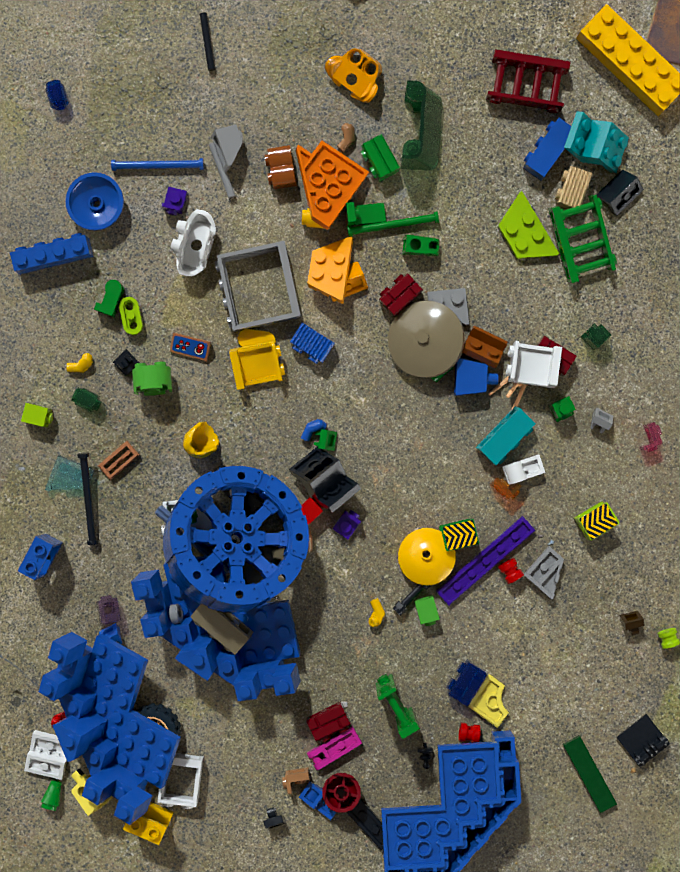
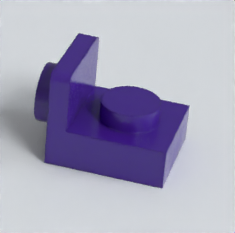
(174, 201)
(347, 523)

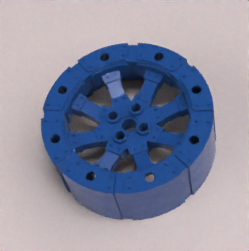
(208, 590)

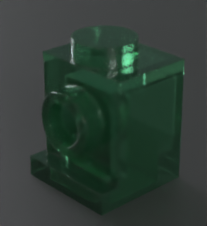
(595, 336)

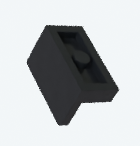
(620, 191)

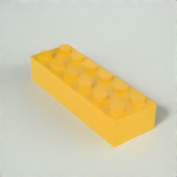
(631, 59)

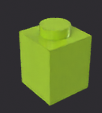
(37, 415)

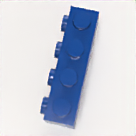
(51, 254)

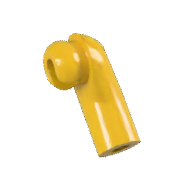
(82, 365)
(378, 613)

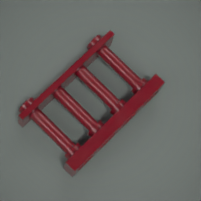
(521, 62)

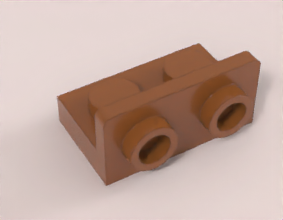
(484, 346)

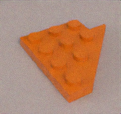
(328, 181)

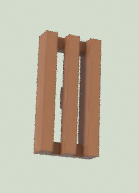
(124, 465)

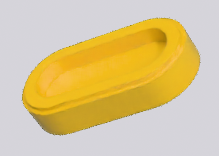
(251, 337)

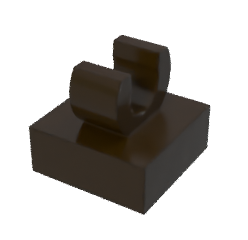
(632, 621)

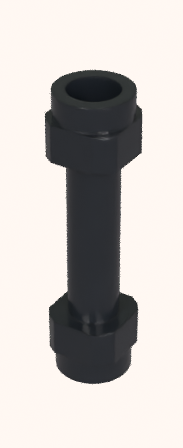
(400, 607)

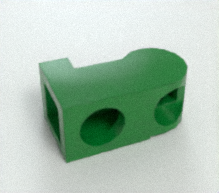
(420, 246)
(111, 299)

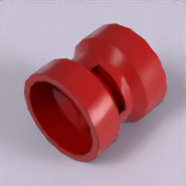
(510, 569)
(469, 733)

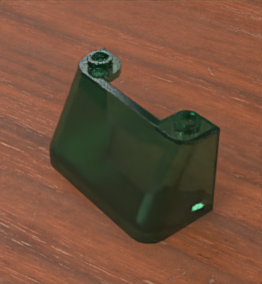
(423, 153)

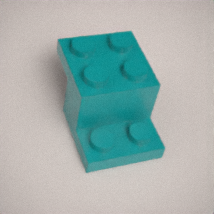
(596, 142)

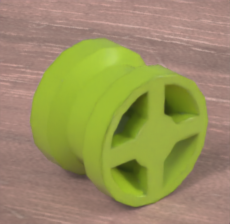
(669, 638)

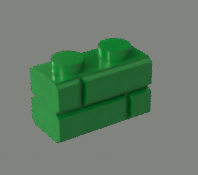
(379, 157)

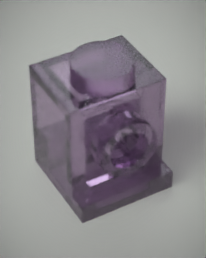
(114, 615)

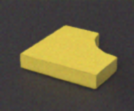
(489, 701)

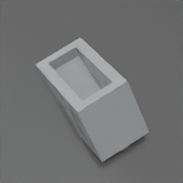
(227, 144)

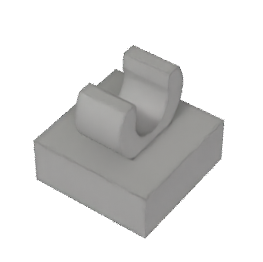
(602, 419)

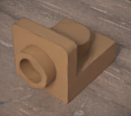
(298, 776)

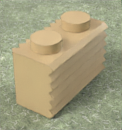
(574, 187)

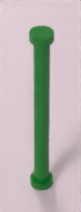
(393, 224)

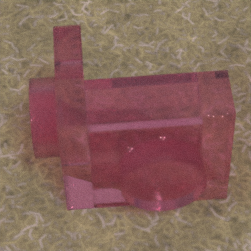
(653, 433)

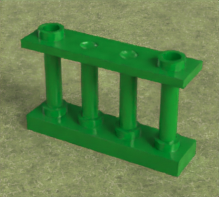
(563, 234)
(405, 718)

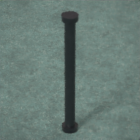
(88, 498)

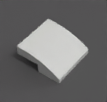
(46, 756)

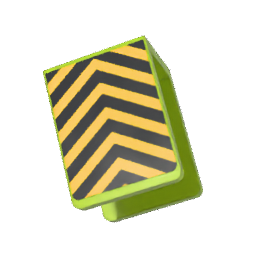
(596, 520)

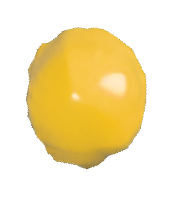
(200, 441)

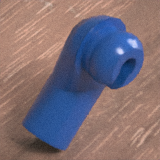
(311, 427)

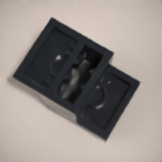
(325, 479)

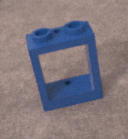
(35, 563)

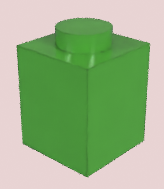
(426, 610)

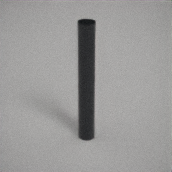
(207, 41)

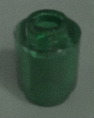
(86, 399)

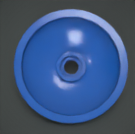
(85, 192)

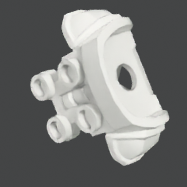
(197, 227)

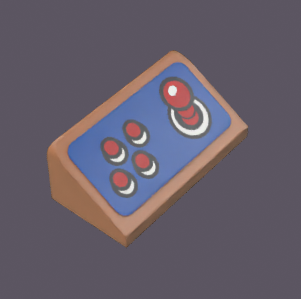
(190, 346)

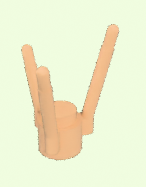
(515, 385)

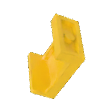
(256, 364)
(152, 824)

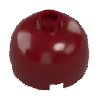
(341, 792)

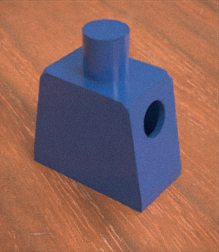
(472, 377)

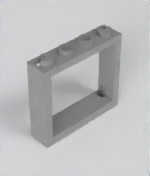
(225, 285)

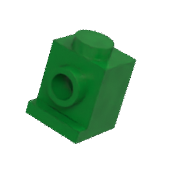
(562, 408)

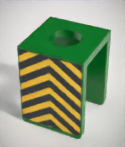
(459, 534)

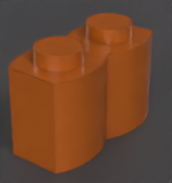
(281, 167)

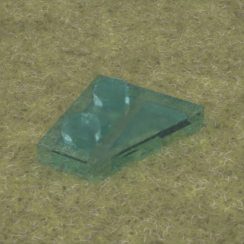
(66, 475)

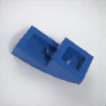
(313, 797)

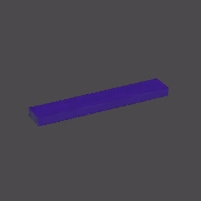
(485, 560)

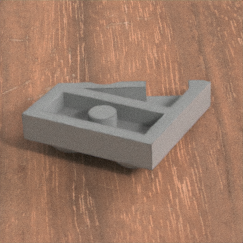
(454, 299)
(545, 571)

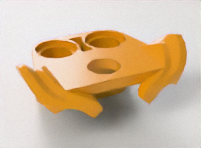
(341, 66)

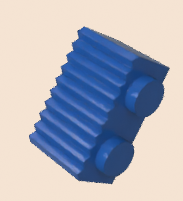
(311, 343)

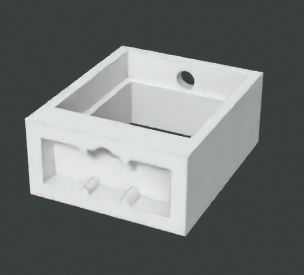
(186, 802)

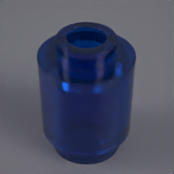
(56, 95)

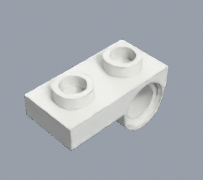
(523, 469)

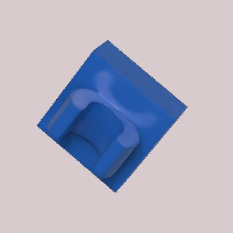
(113, 633)

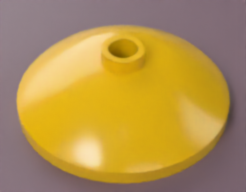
(421, 569)

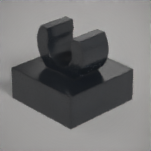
(126, 362)
(274, 819)

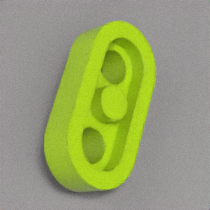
(131, 316)

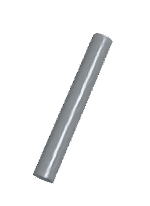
(224, 176)

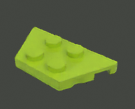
(525, 231)

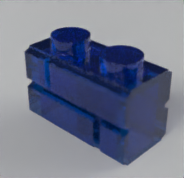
(466, 682)

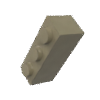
(222, 627)

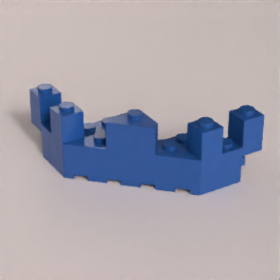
(253, 667)
(116, 742)
(476, 797)

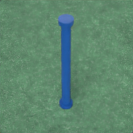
(157, 164)

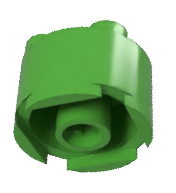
(152, 379)

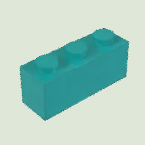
(506, 436)

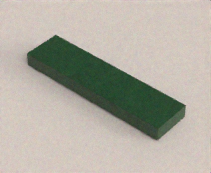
(589, 774)

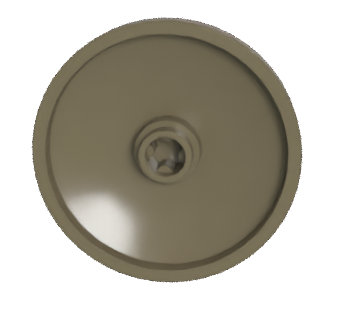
(426, 339)

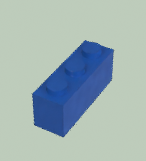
(547, 149)

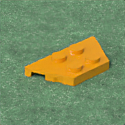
(330, 269)

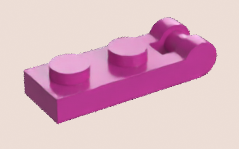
(335, 747)

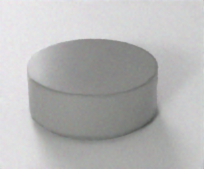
(176, 613)

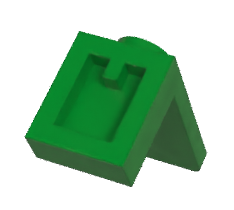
(365, 213)

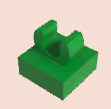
(327, 440)

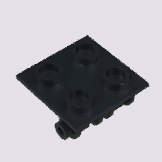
(643, 740)

